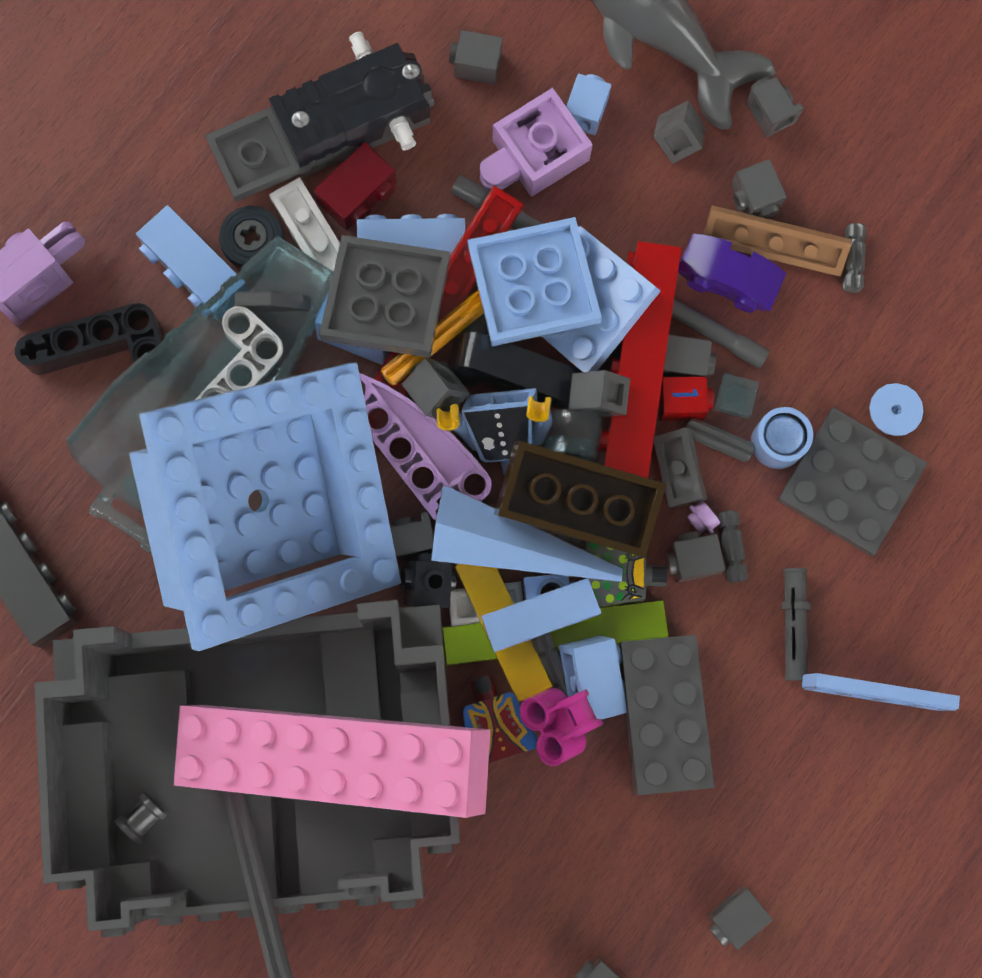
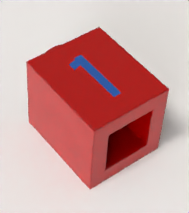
(685, 398)

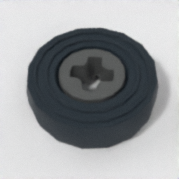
(242, 222)

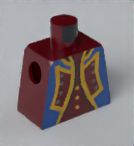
(502, 717)

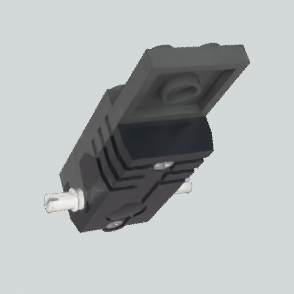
(326, 120)

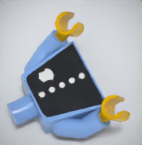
(497, 420)

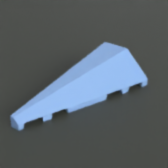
(473, 535)

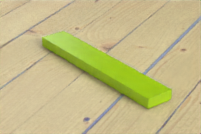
(622, 623)

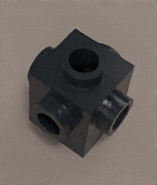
(427, 582)

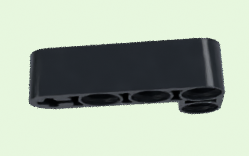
(89, 345)
(510, 368)

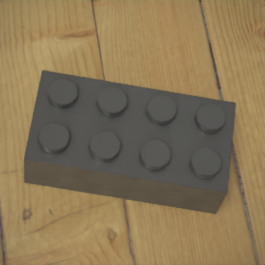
(665, 715)

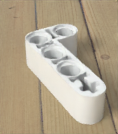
(247, 357)

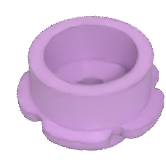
(702, 518)

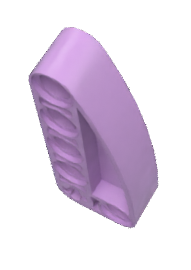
(429, 446)

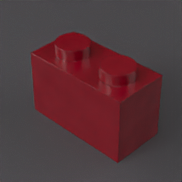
(356, 186)

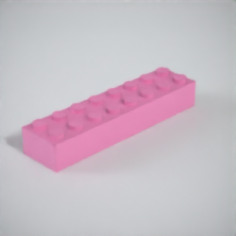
(334, 759)

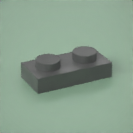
(679, 468)

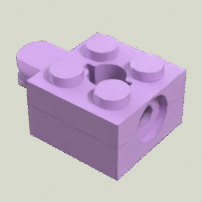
(524, 142)
(33, 271)

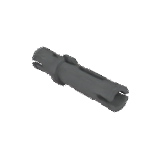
(795, 623)

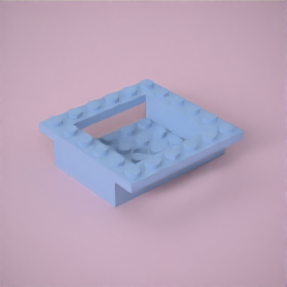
(321, 492)

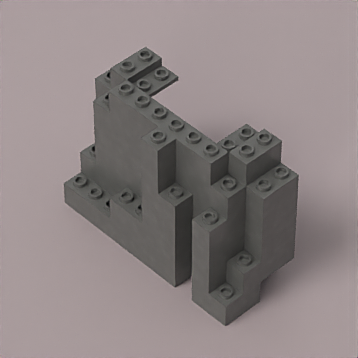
(114, 730)

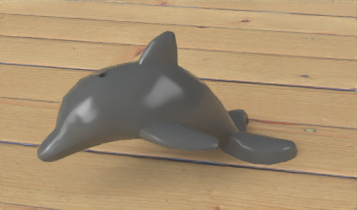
(679, 33)

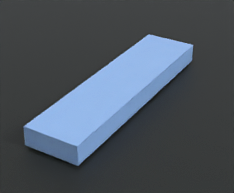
(880, 692)

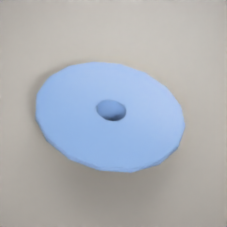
(896, 409)

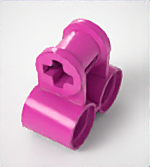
(560, 722)

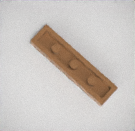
(779, 240)

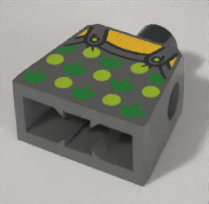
(635, 577)

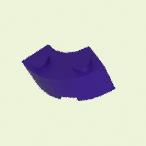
(716, 268)

